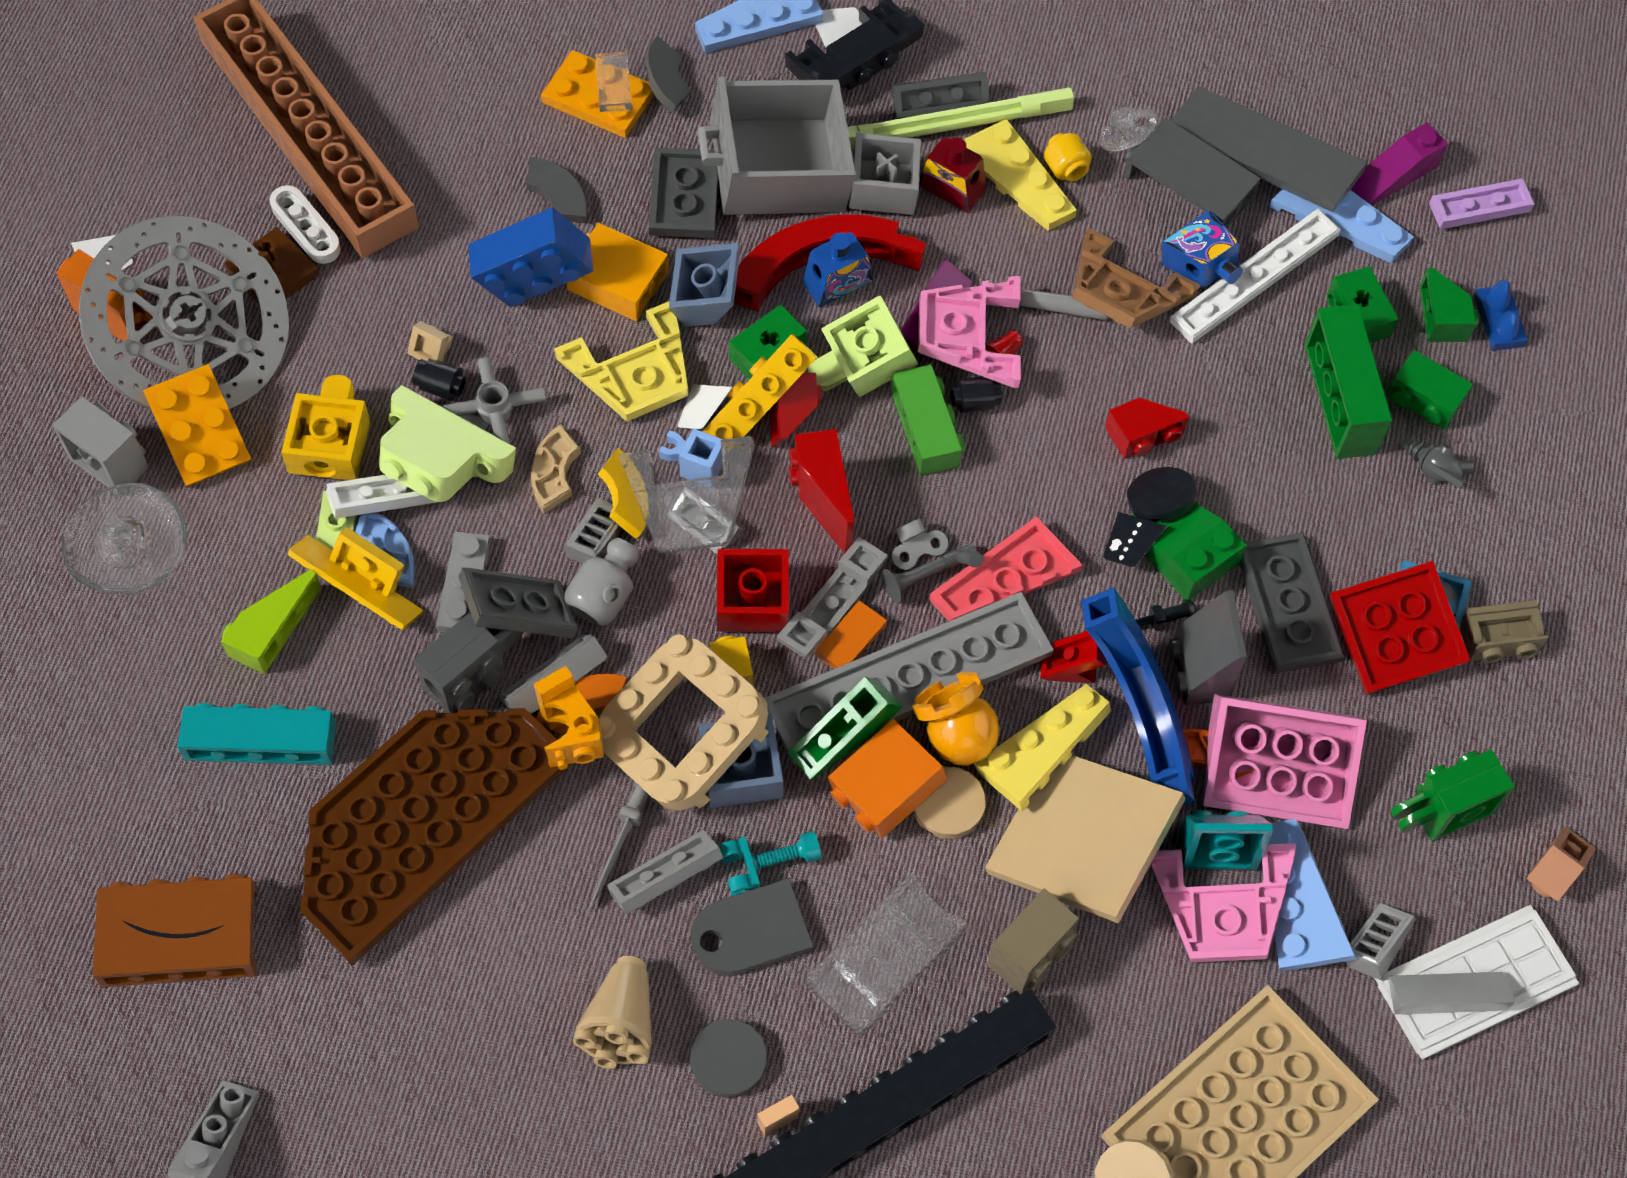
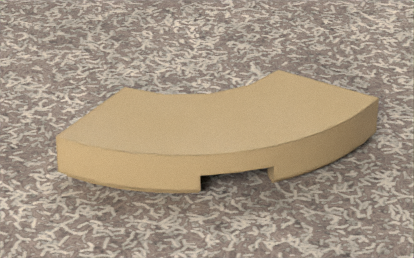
(551, 468)

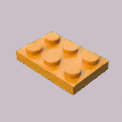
(576, 93)
(197, 425)

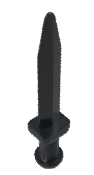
(1160, 616)

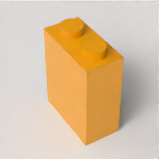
(623, 272)

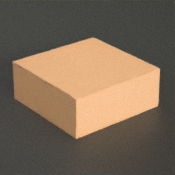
(778, 1115)

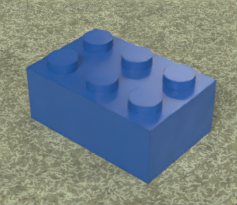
(530, 257)

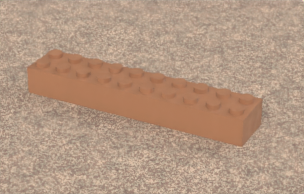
(307, 125)

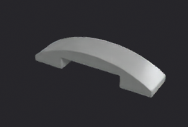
(834, 600)

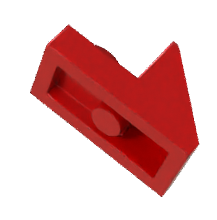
(1073, 660)

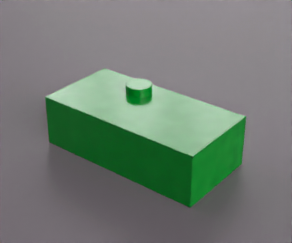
(1347, 381)

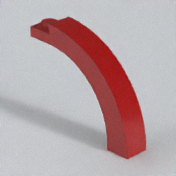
(792, 246)

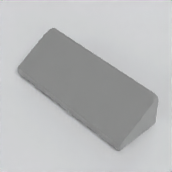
(579, 657)
(1450, 993)

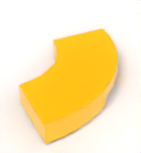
(626, 508)

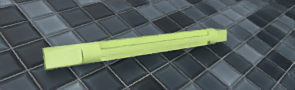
(970, 116)

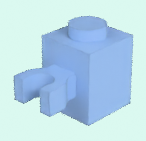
(697, 456)

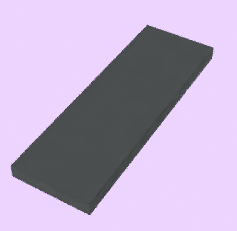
(1271, 149)

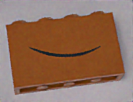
(174, 931)

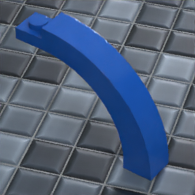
(1144, 688)

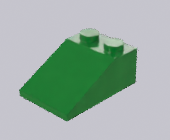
(1195, 551)

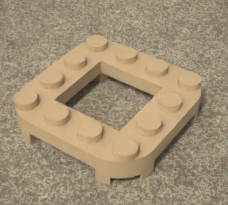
(717, 750)

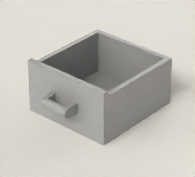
(779, 146)

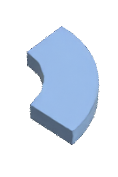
(388, 538)

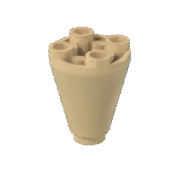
(618, 1017)

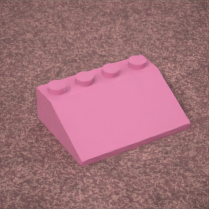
(1303, 755)

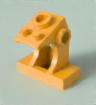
(563, 703)

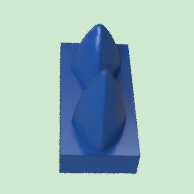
(1500, 316)

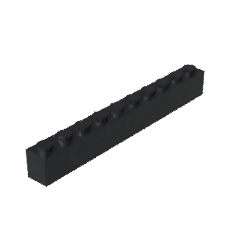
(906, 1095)

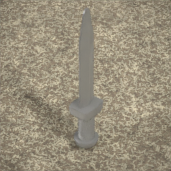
(630, 816)

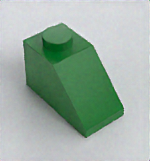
(1446, 309)

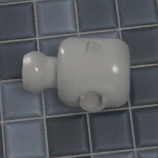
(602, 584)

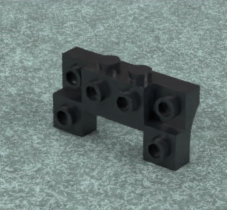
(861, 51)

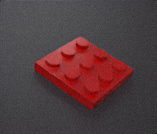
(1399, 627)

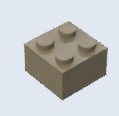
(1033, 941)

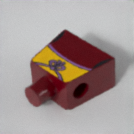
(954, 173)

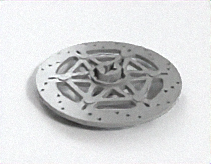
(189, 299)

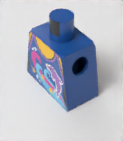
(1203, 251)
(837, 269)

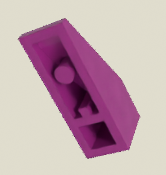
(1401, 164)

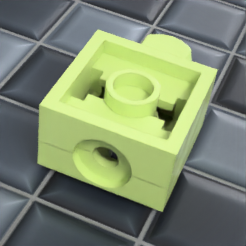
(853, 339)

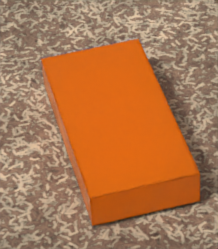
(851, 636)

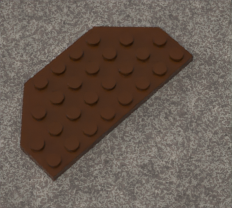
(416, 818)

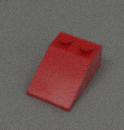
(822, 483)

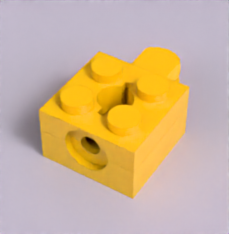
(327, 432)

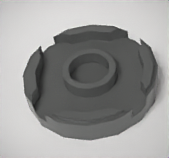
(728, 1058)

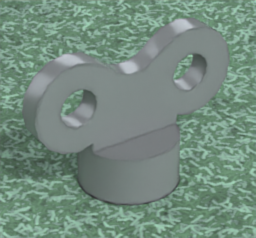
(916, 543)

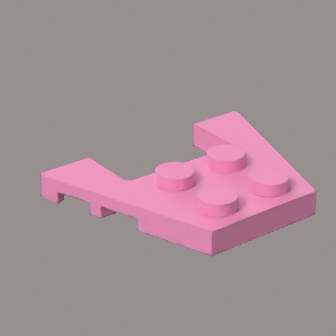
(955, 326)
(1226, 919)

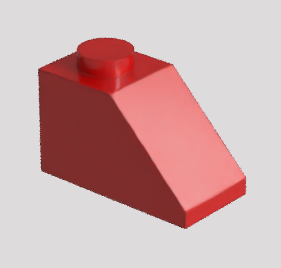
(794, 408)

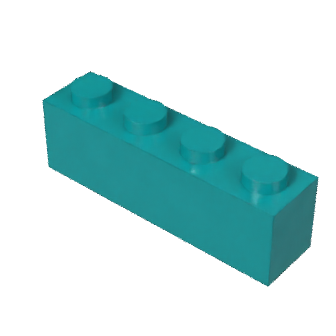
(257, 734)

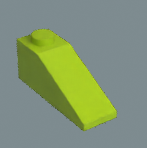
(266, 625)

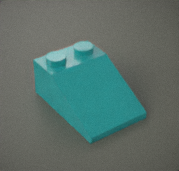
(1224, 841)

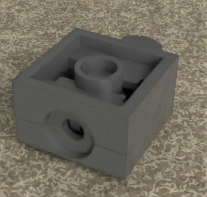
(463, 663)

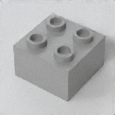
(885, 173)
(101, 443)

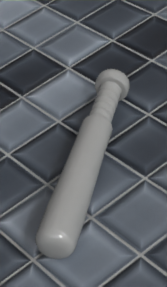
(1058, 303)

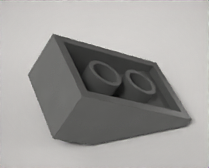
(1209, 651)

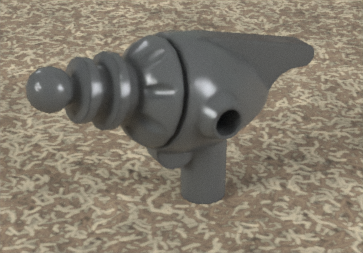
(1438, 462)

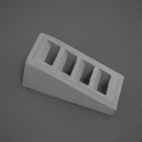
(580, 552)
(1379, 965)

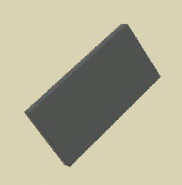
(1289, 603)

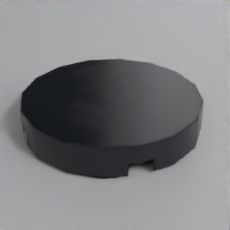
(1162, 494)

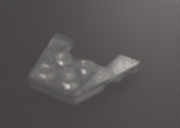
(691, 511)

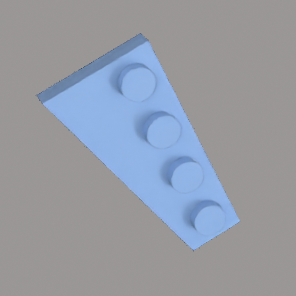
(755, 20)
(1358, 222)
(1308, 924)

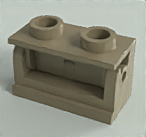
(1503, 631)

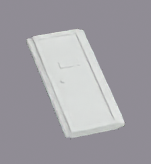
(1512, 945)

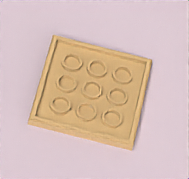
(1087, 837)

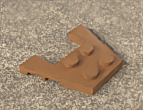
(1120, 292)

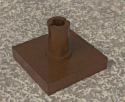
(287, 261)

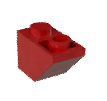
(1144, 424)

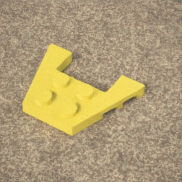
(638, 378)

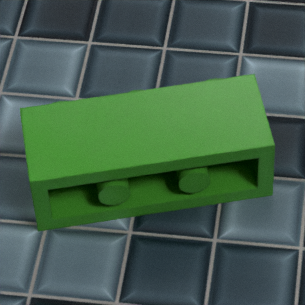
(927, 419)

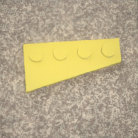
(1021, 175)
(1035, 751)

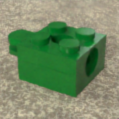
(1456, 795)

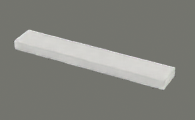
(1258, 274)

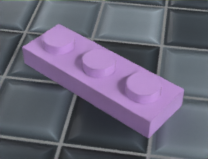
(1481, 203)

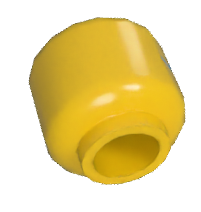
(1067, 156)

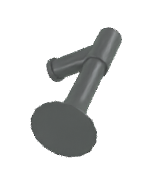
(897, 583)

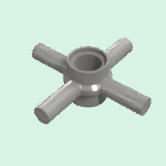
(495, 391)

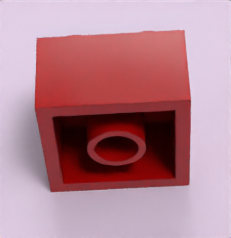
(752, 590)

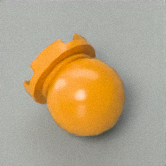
(959, 721)

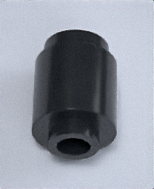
(439, 378)
(975, 394)

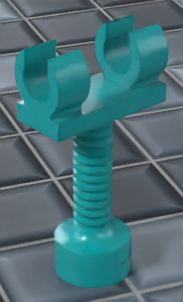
(733, 850)

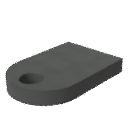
(754, 930)

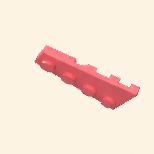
(1018, 564)

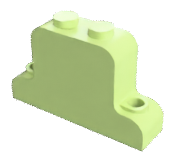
(439, 450)

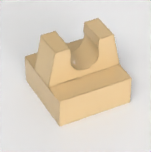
(428, 342)

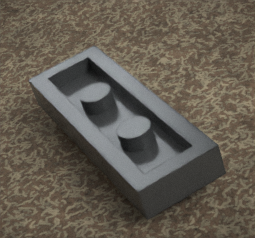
(939, 94)

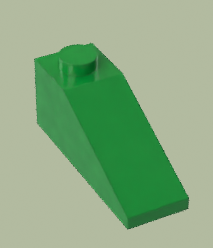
(845, 727)

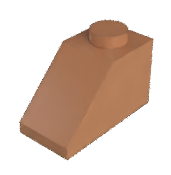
(1560, 864)

